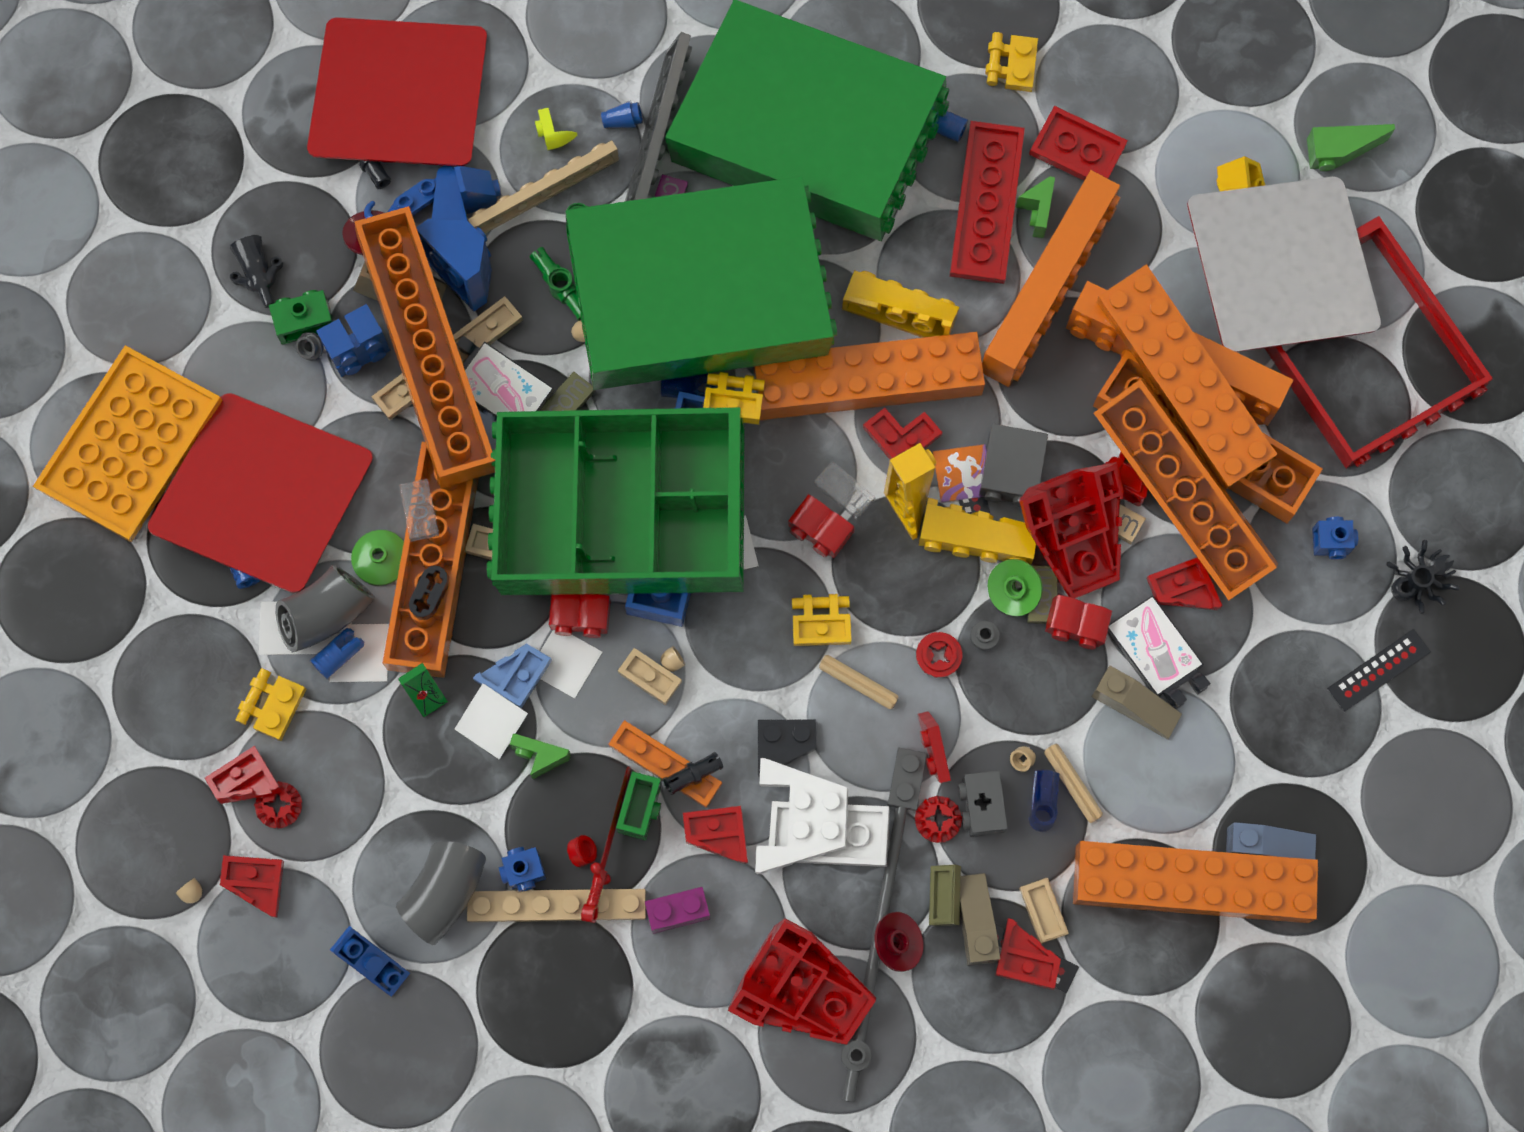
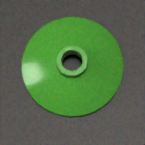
(377, 571)
(1003, 590)

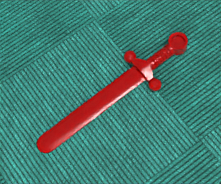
(600, 878)

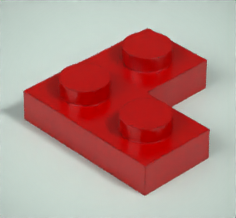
(895, 439)

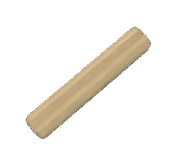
(858, 682)
(1073, 783)

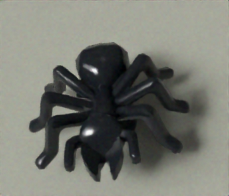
(1421, 577)

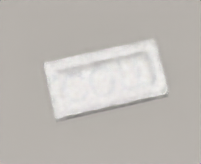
(844, 490)
(419, 510)

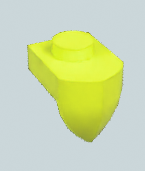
(545, 128)

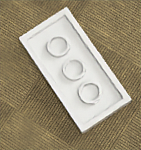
(865, 835)

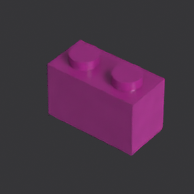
(677, 910)

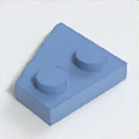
(516, 675)

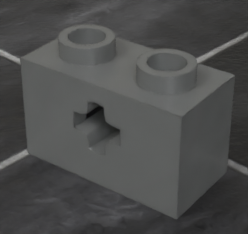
(989, 788)

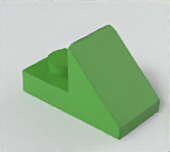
(1038, 201)
(547, 755)

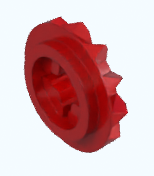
(938, 641)
(287, 814)
(929, 828)

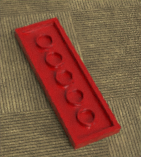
(987, 202)

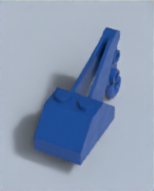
(448, 239)

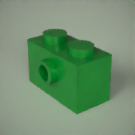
(300, 315)
(639, 806)

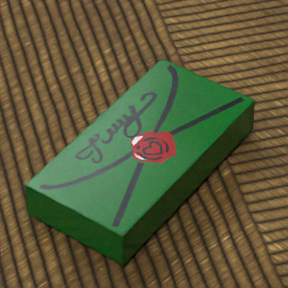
(422, 690)

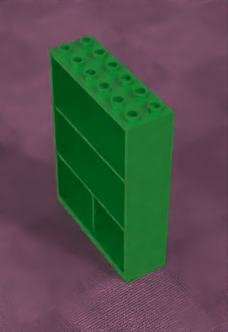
(813, 106)
(699, 282)
(618, 501)

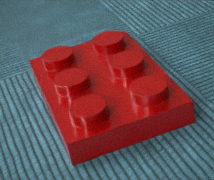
(1077, 145)

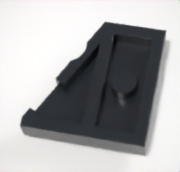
(785, 740)

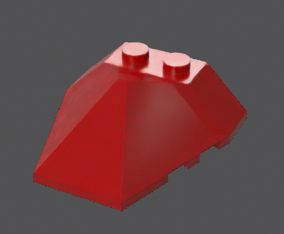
(1078, 526)
(801, 987)

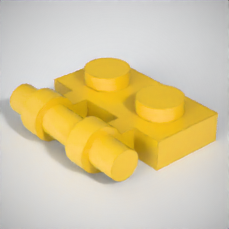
(1021, 62)
(748, 402)
(821, 629)
(278, 708)

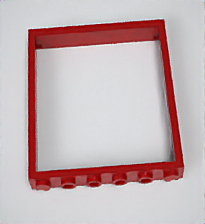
(1440, 322)

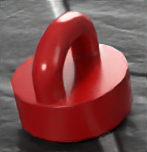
(581, 851)

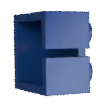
(357, 349)

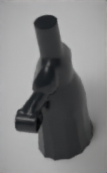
(252, 260)

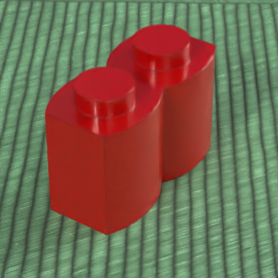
(820, 526)
(580, 614)
(1078, 621)

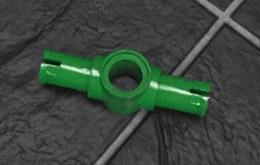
(553, 273)

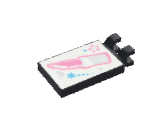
(500, 382)
(1158, 651)

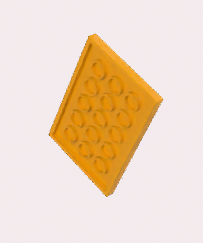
(127, 443)

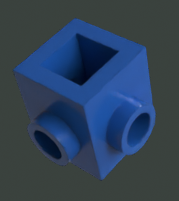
(1334, 538)
(532, 873)

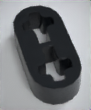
(422, 590)

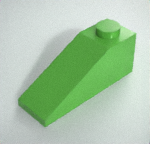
(1340, 144)

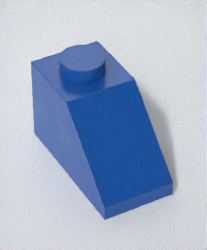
(477, 188)

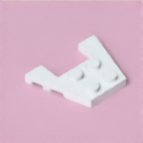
(815, 817)

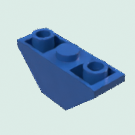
(370, 961)

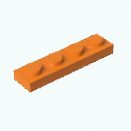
(660, 761)

